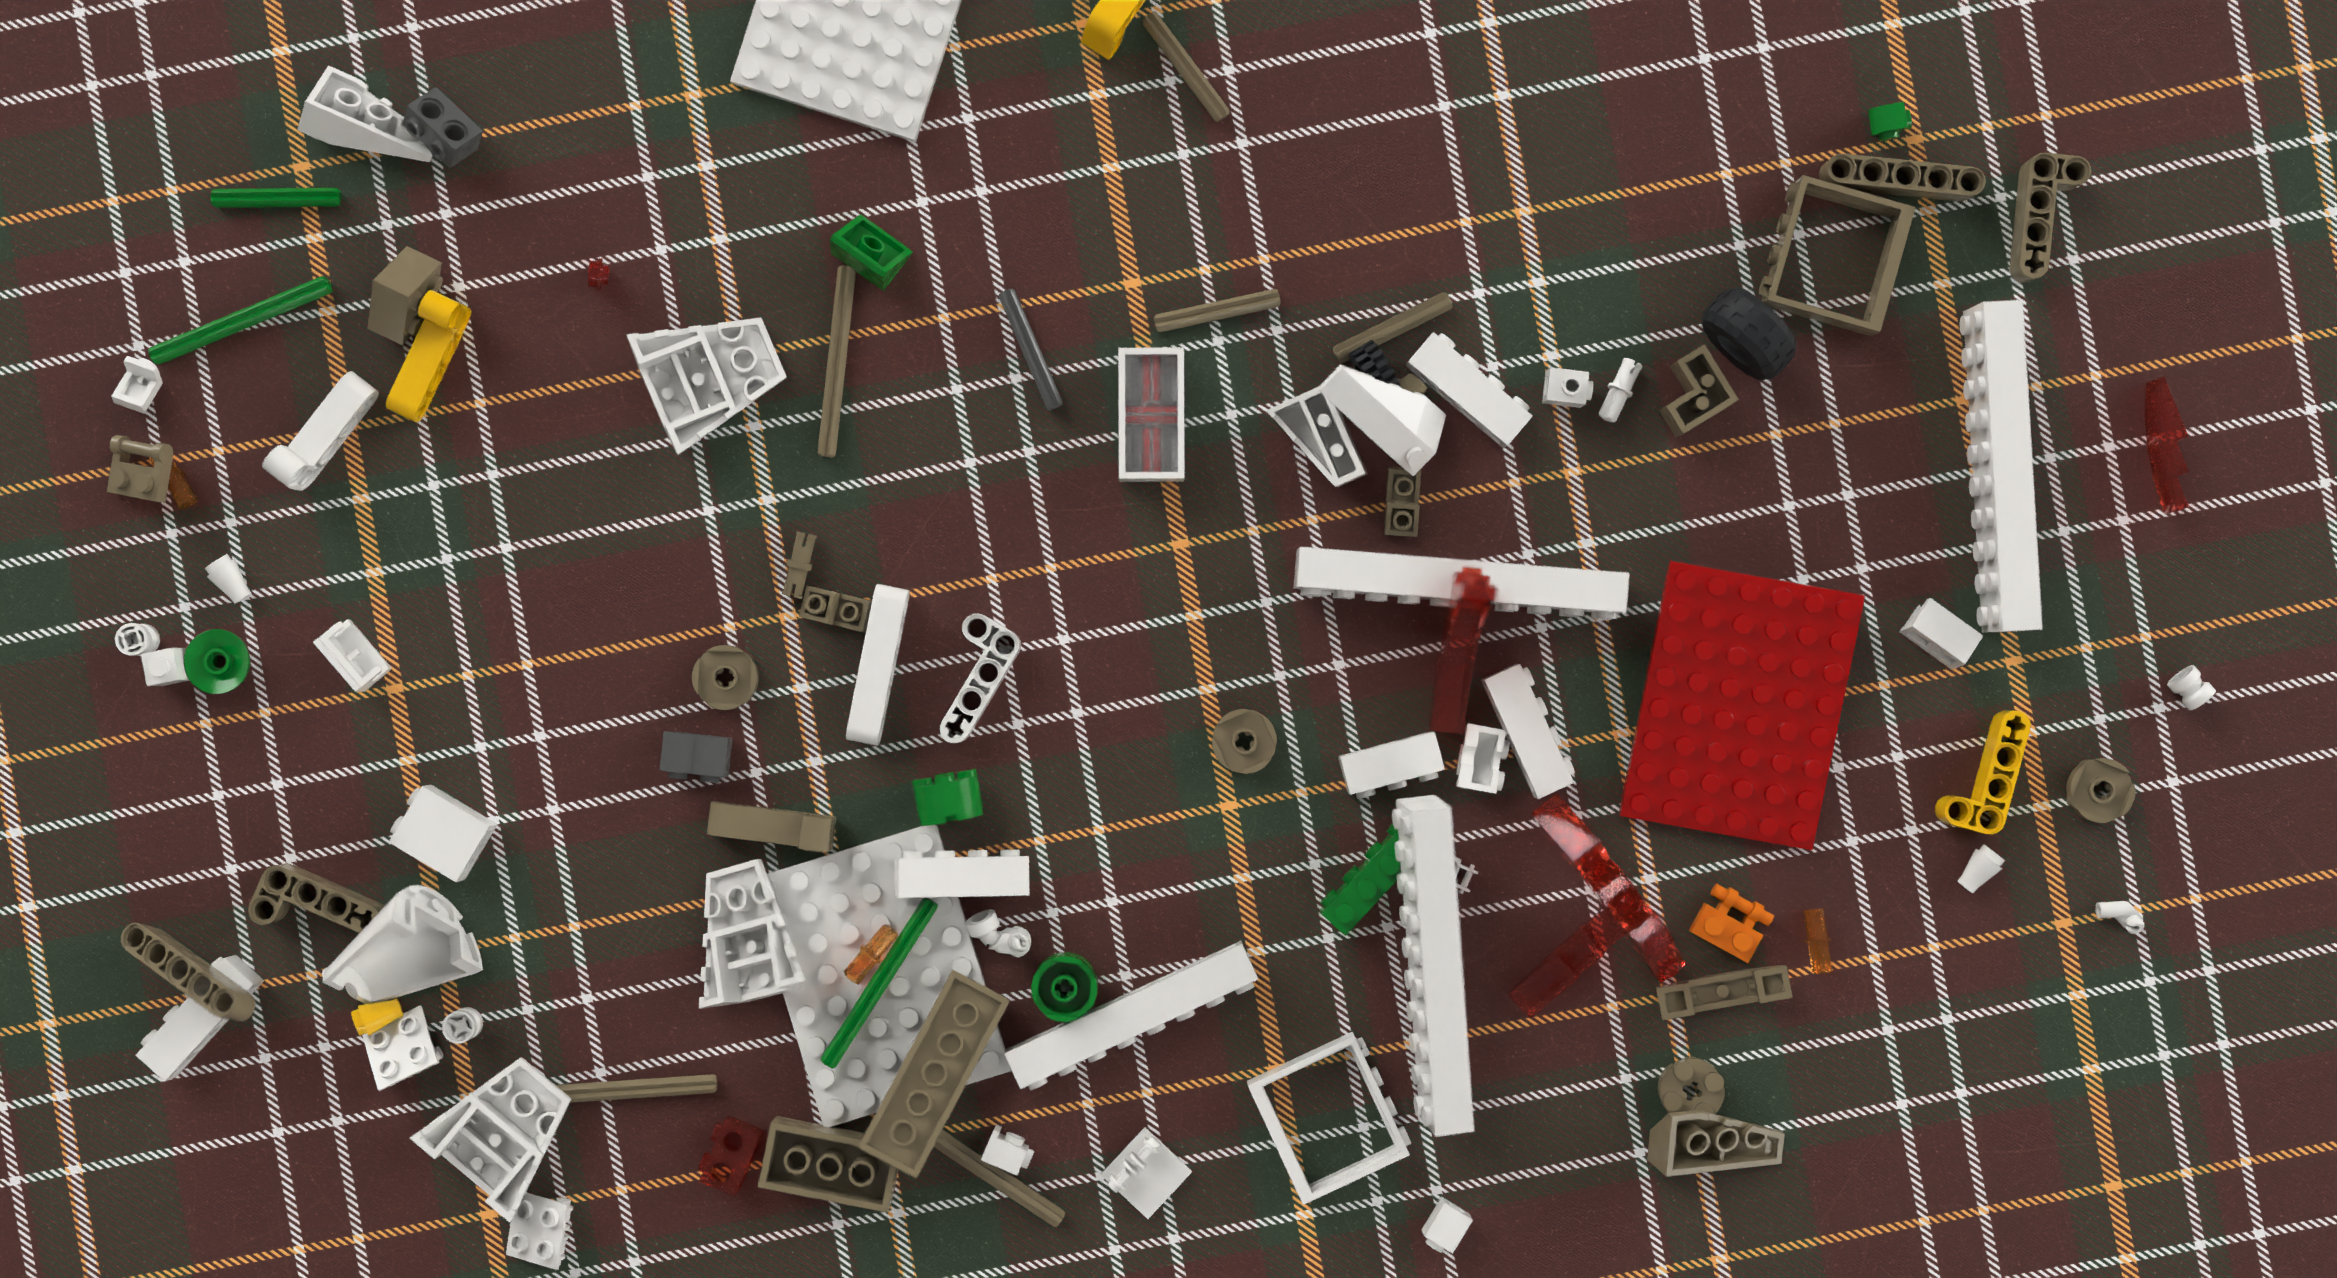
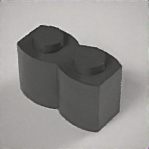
(696, 755)

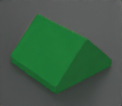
(869, 251)

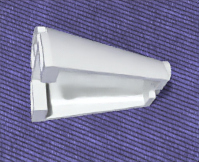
(406, 949)

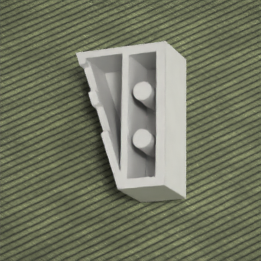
(1321, 434)

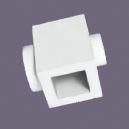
(1567, 387)

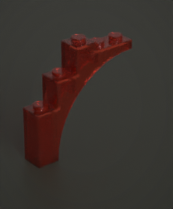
(1460, 640)
(1611, 887)

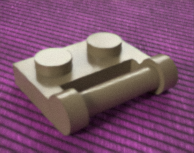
(136, 479)

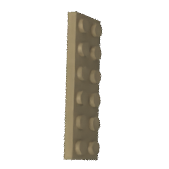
(934, 1073)

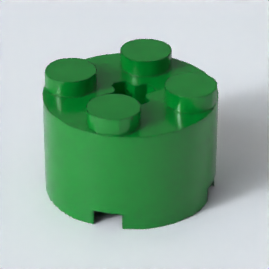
(948, 797)
(1051, 999)

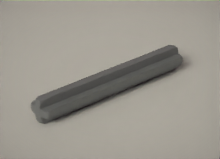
(1030, 349)

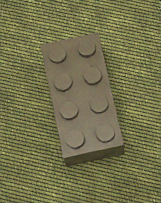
(825, 1165)

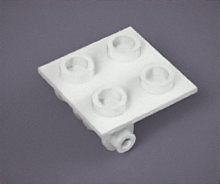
(401, 1049)
(1146, 1173)
(539, 1230)

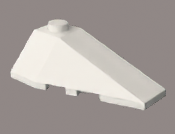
(351, 117)
(1395, 419)

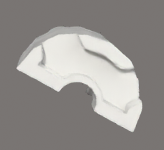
(1481, 758)

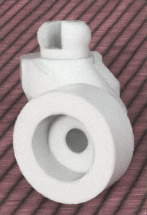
(1010, 941)

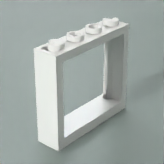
(1385, 1106)

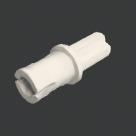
(1619, 390)

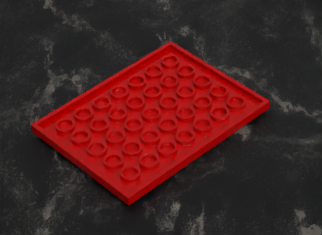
(1741, 705)

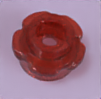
(597, 274)

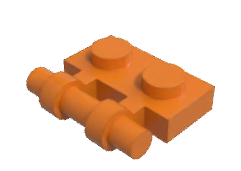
(1726, 932)

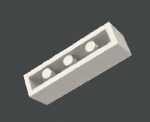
(1469, 390)
(1527, 730)
(961, 876)
(191, 1025)

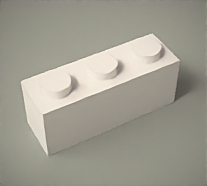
(1391, 764)

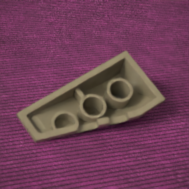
(1710, 1142)

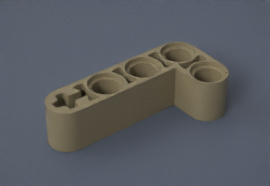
(2040, 220)
(772, 825)
(295, 893)

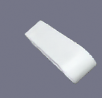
(877, 664)

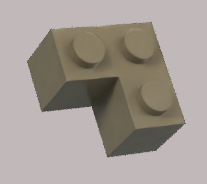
(399, 293)
(1705, 392)

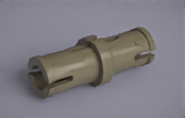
(799, 564)

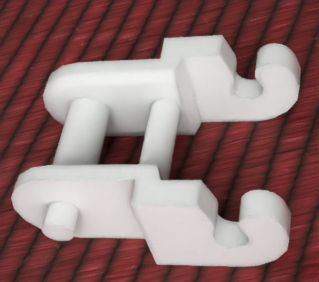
(1470, 870)

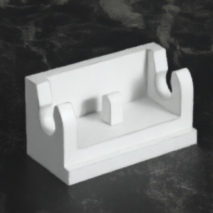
(1941, 634)
(352, 655)

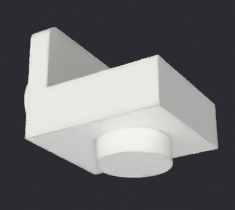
(138, 384)

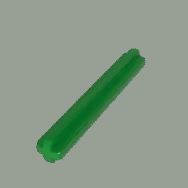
(276, 197)

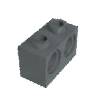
(442, 127)

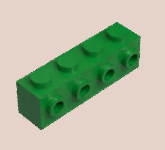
(1363, 885)

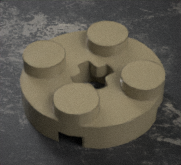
(712, 690)
(1250, 723)
(2117, 782)
(1684, 1073)

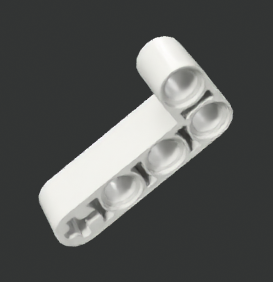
(322, 434)
(974, 681)

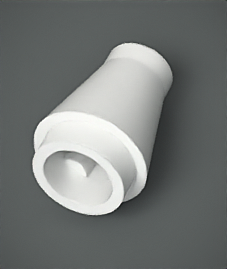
(228, 578)
(1980, 868)

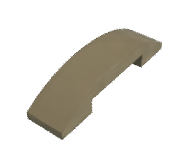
(1723, 991)

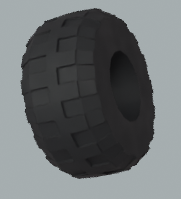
(1749, 334)

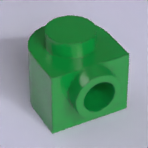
(1889, 121)

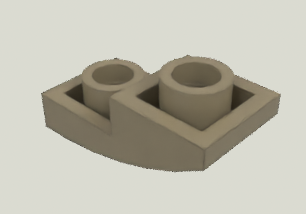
(1402, 502)
(835, 609)

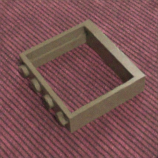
(1901, 220)

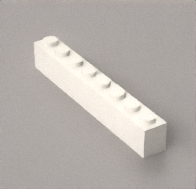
(1130, 1015)

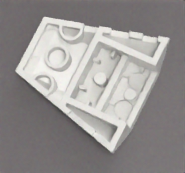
(705, 374)
(745, 939)
(499, 1133)

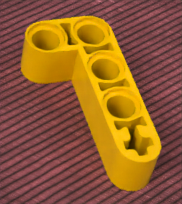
(1108, 24)
(428, 356)
(1989, 770)

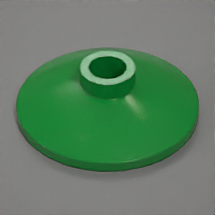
(202, 665)

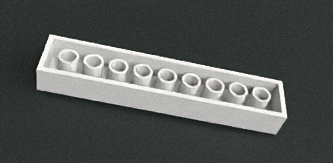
(2001, 467)
(1431, 578)
(1433, 964)

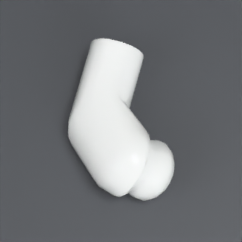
(2123, 913)

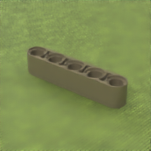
(1916, 172)
(188, 972)

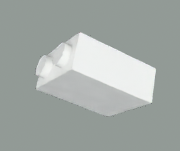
(442, 832)

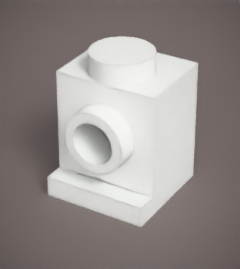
(1007, 1151)

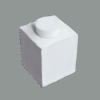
(164, 667)
(1446, 1226)

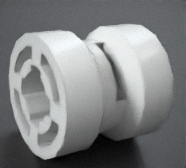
(144, 641)
(2191, 687)
(456, 1027)

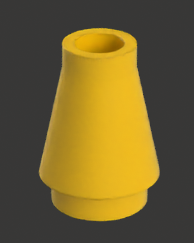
(374, 1016)

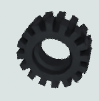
(1371, 361)

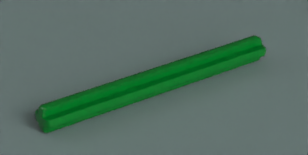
(240, 320)
(879, 982)

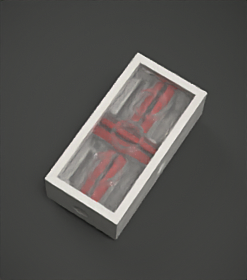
(1151, 414)

